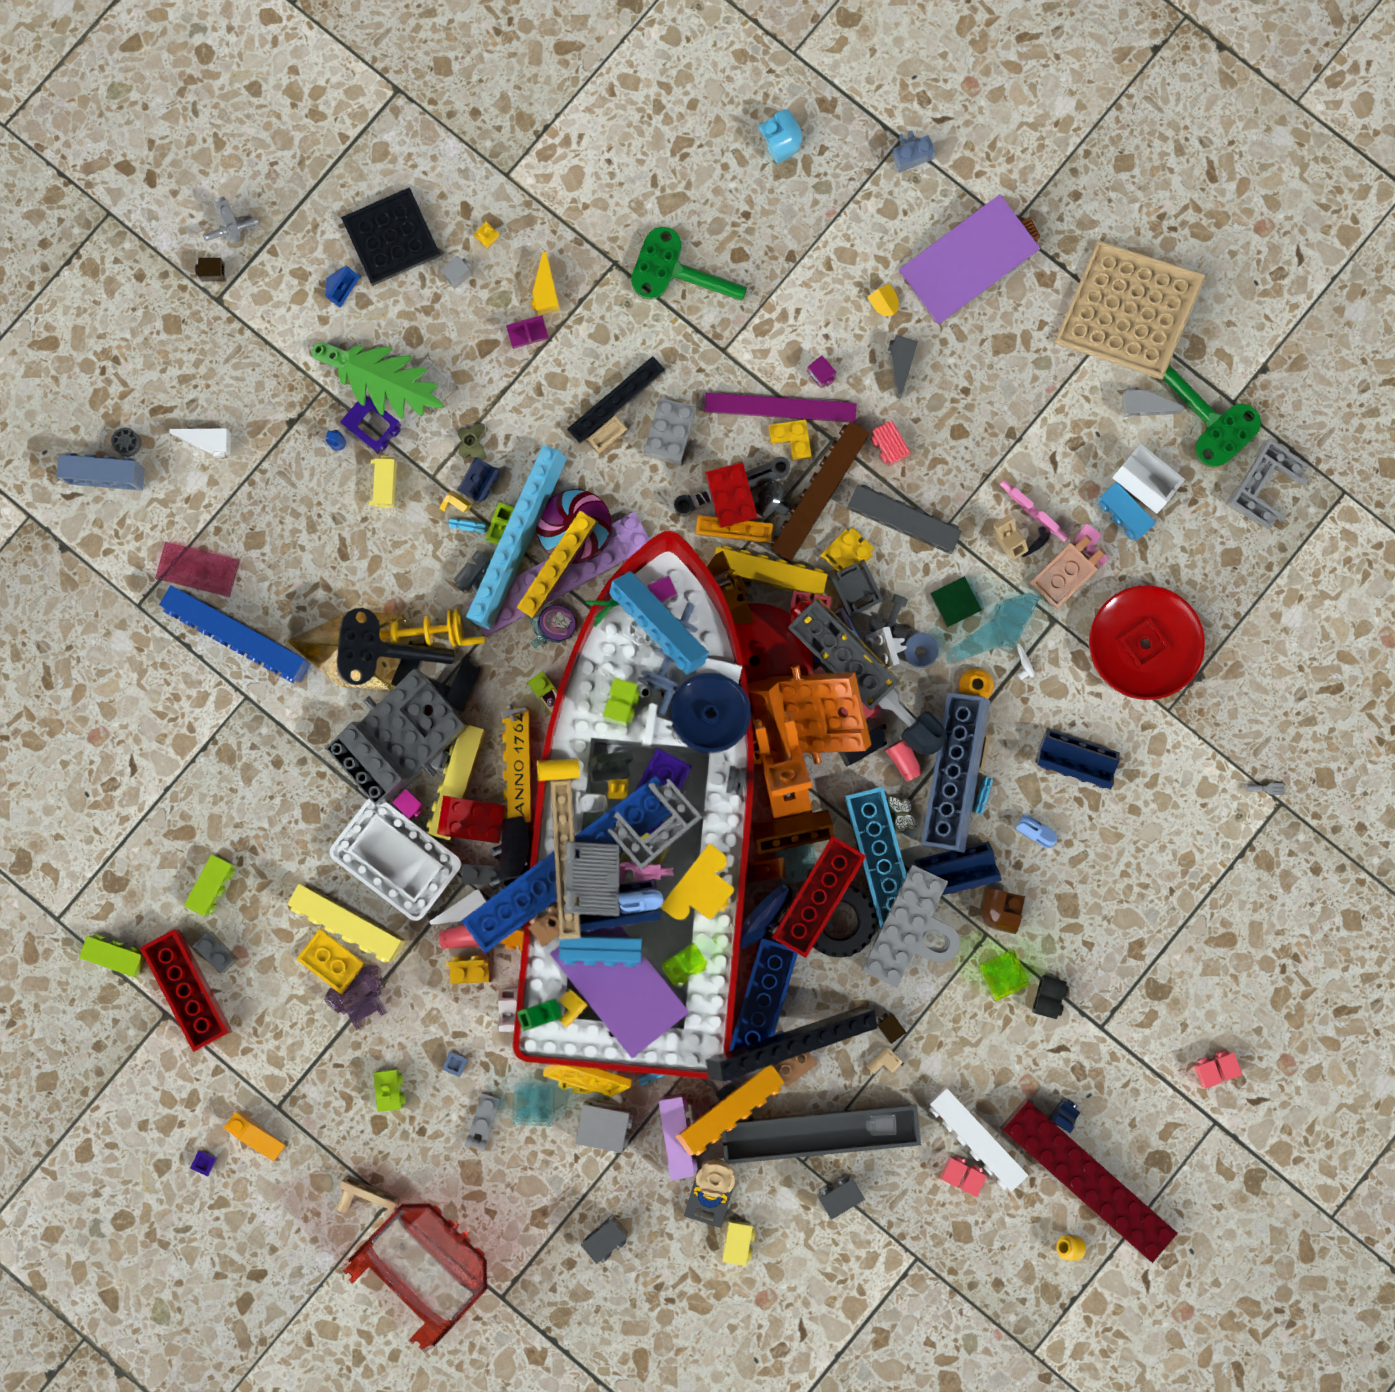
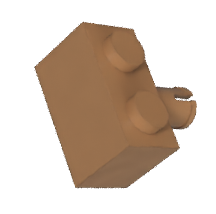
(547, 927)

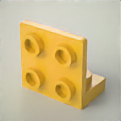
(469, 971)

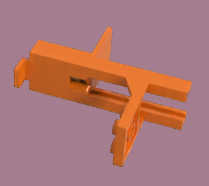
(785, 781)

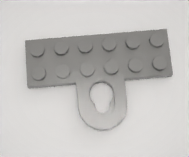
(905, 926)

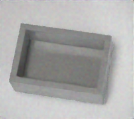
(670, 431)

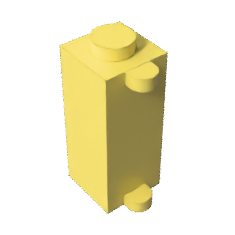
(384, 482)

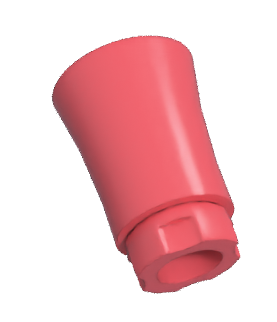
(904, 759)
(456, 938)

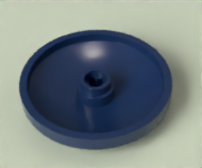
(710, 713)
(765, 916)

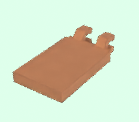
(1067, 572)

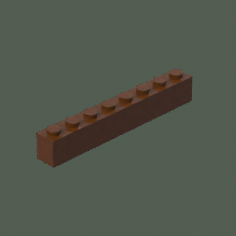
(820, 491)

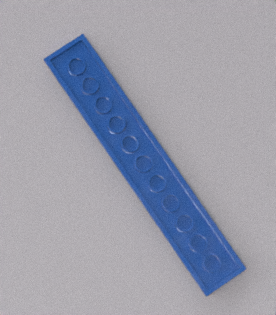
(538, 885)

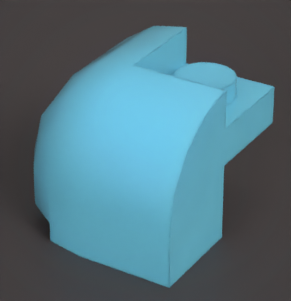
(782, 135)

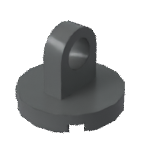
(771, 499)

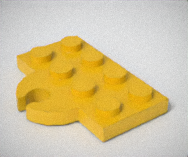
(587, 1080)

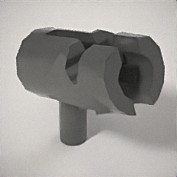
(470, 573)

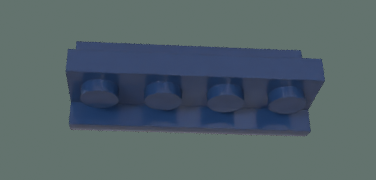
(1077, 759)
(961, 869)
(592, 922)

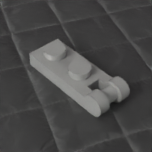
(483, 1121)

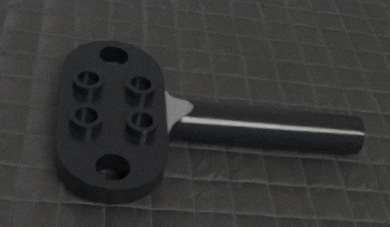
(361, 647)

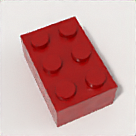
(731, 495)
(471, 819)

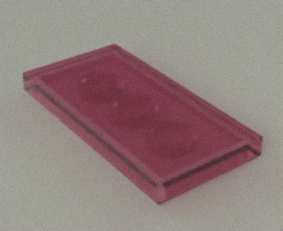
(197, 569)

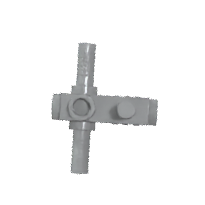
(229, 227)

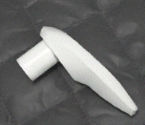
(1028, 670)

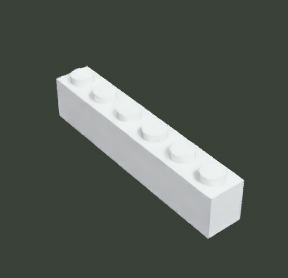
(973, 1134)

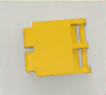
(848, 550)

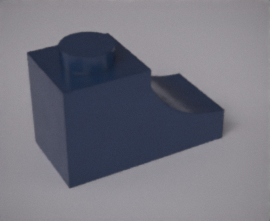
(1065, 1115)

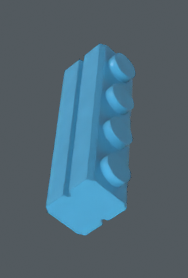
(601, 949)

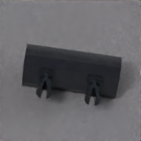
(514, 851)

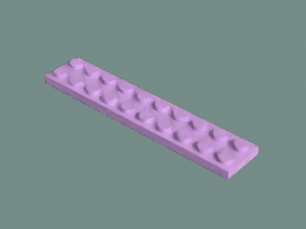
(625, 540)

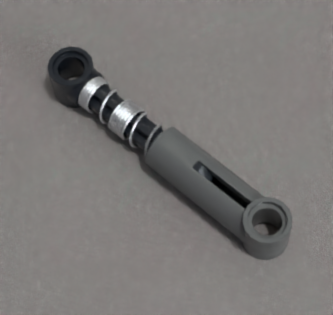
(694, 501)

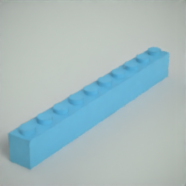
(516, 537)

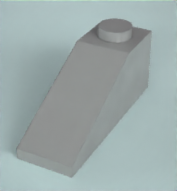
(1144, 403)

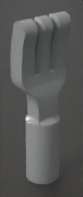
(1271, 788)

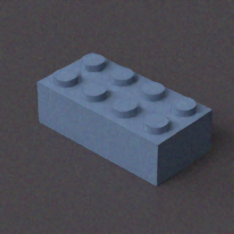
(100, 472)

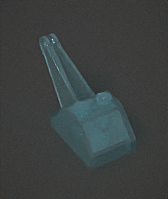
(1001, 632)

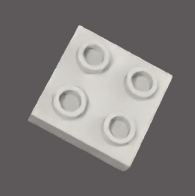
(885, 646)
(653, 725)

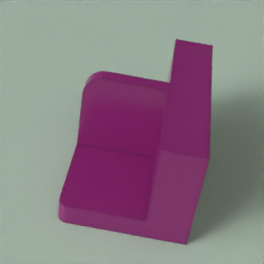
(527, 332)

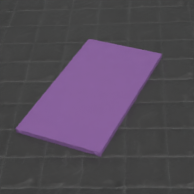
(969, 259)
(628, 1000)

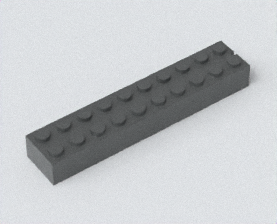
(817, 1134)

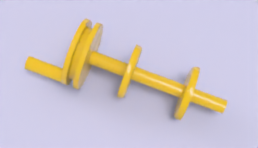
(453, 627)

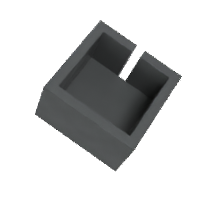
(840, 1196)
(602, 1241)

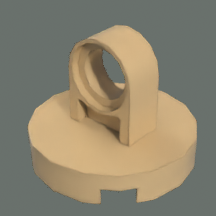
(715, 1177)

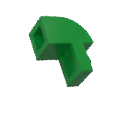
(539, 1014)

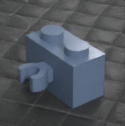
(913, 152)

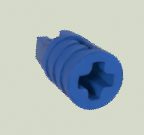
(335, 440)

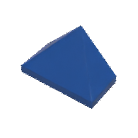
(340, 285)

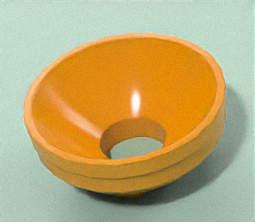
(967, 678)

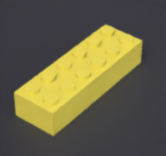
(346, 922)

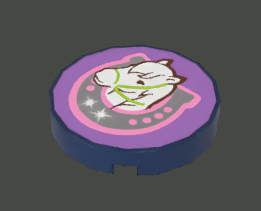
(556, 623)

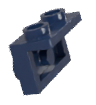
(478, 480)

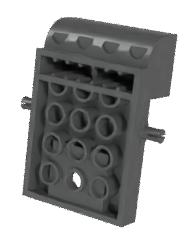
(397, 738)

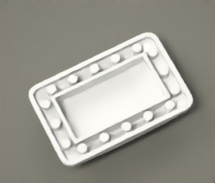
(395, 858)

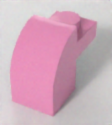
(1094, 535)

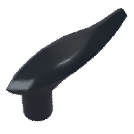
(1041, 541)

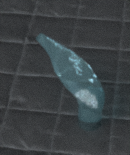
(540, 639)

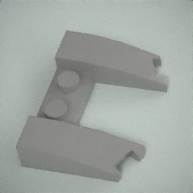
(1268, 457)
(683, 818)

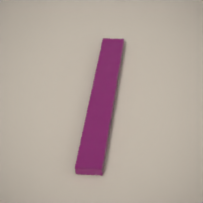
(780, 407)

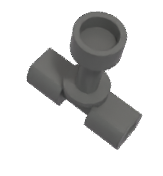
(899, 601)

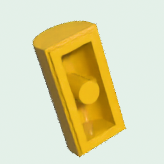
(558, 769)

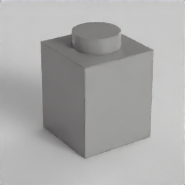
(456, 271)

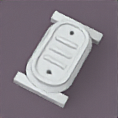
(591, 802)

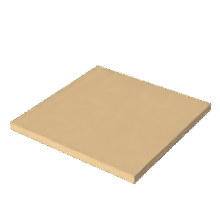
(1130, 309)

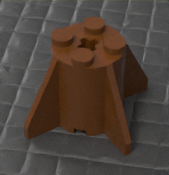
(732, 587)

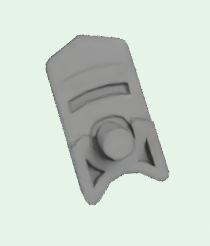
(511, 712)

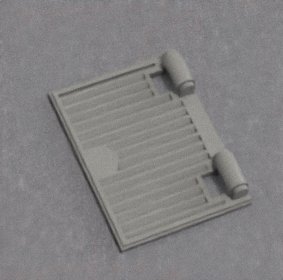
(592, 878)

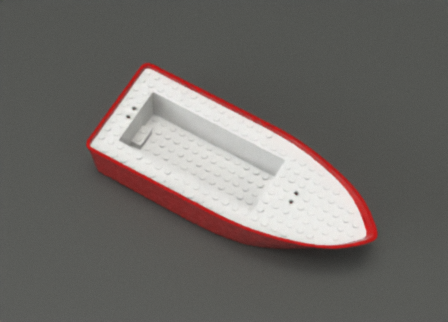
(581, 733)

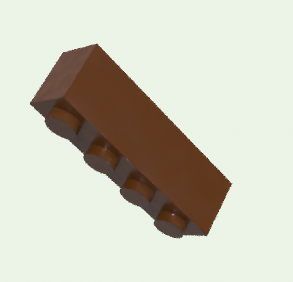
(793, 831)

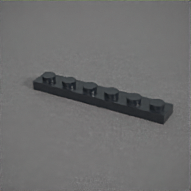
(616, 400)

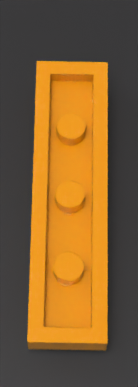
(744, 531)

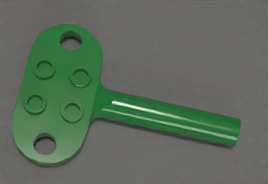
(660, 264)
(1224, 432)

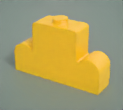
(701, 887)

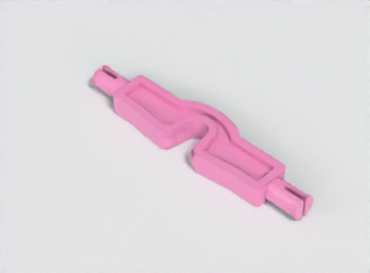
(1038, 515)
(649, 872)

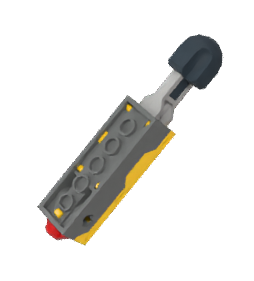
(876, 682)

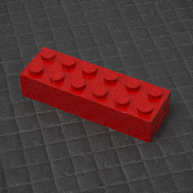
(818, 896)
(186, 989)

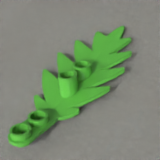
(380, 378)

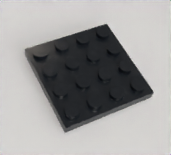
(390, 236)

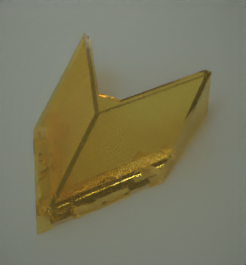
(321, 649)

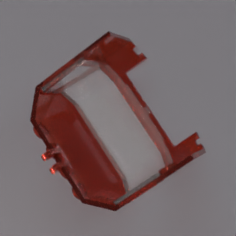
(425, 1267)

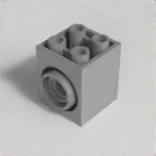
(604, 1126)

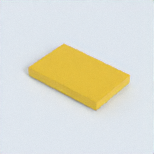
(330, 961)

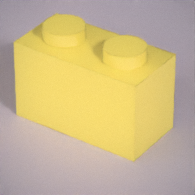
(737, 1243)

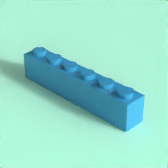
(658, 622)

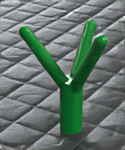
(609, 605)

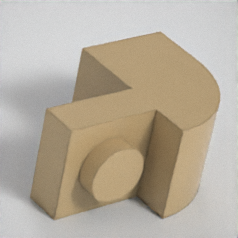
(1009, 538)

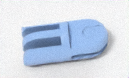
(1036, 831)
(640, 901)

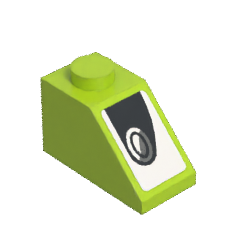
(544, 690)

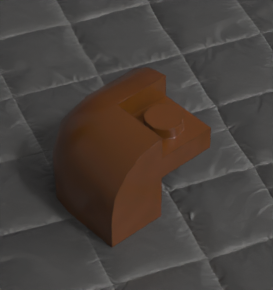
(1001, 910)

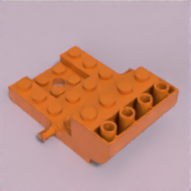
(816, 712)

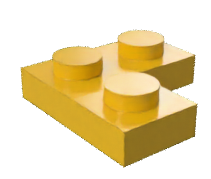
(796, 434)

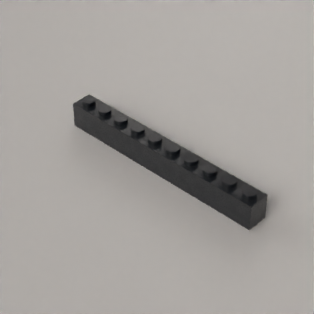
(790, 1044)

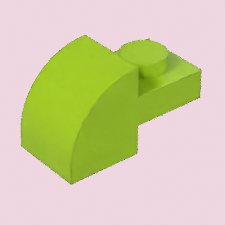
(499, 522)

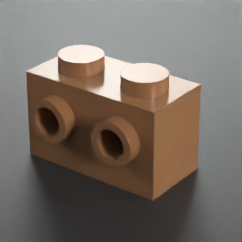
(794, 1068)

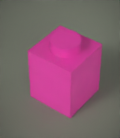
(409, 804)

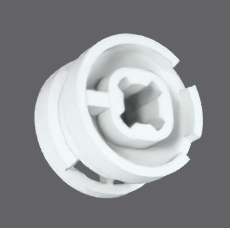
(638, 635)

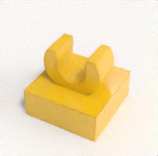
(486, 235)
(618, 788)

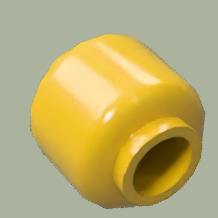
(1071, 1247)

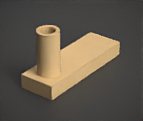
(354, 1187)

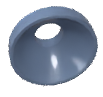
(926, 641)

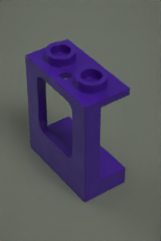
(355, 416)

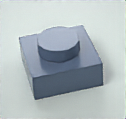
(455, 1064)

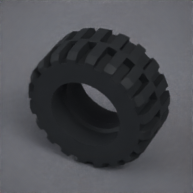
(861, 935)

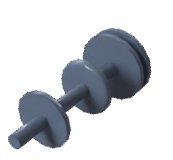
(658, 681)

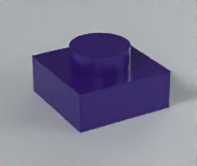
(203, 1163)

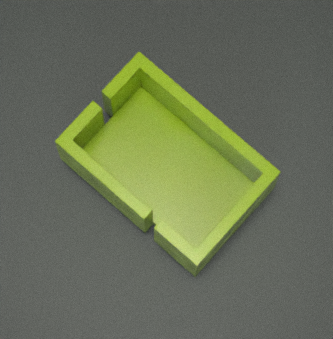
(620, 707)

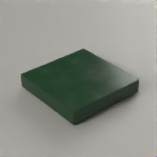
(955, 602)

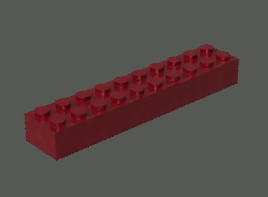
(1088, 1180)

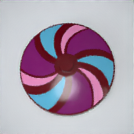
(560, 514)

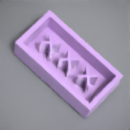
(673, 1122)

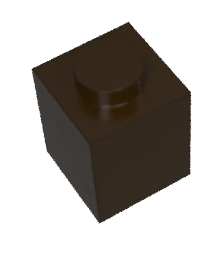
(210, 269)
(890, 1027)

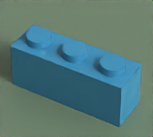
(1125, 512)

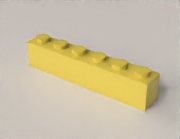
(457, 772)

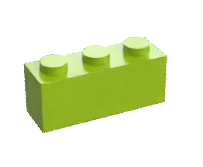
(210, 885)
(112, 955)

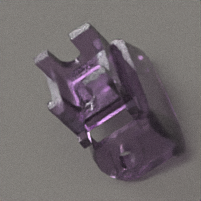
(360, 997)

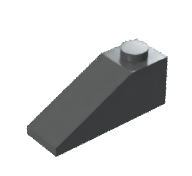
(900, 358)

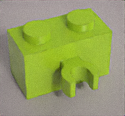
(388, 1090)

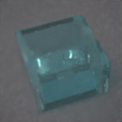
(797, 862)
(533, 1105)

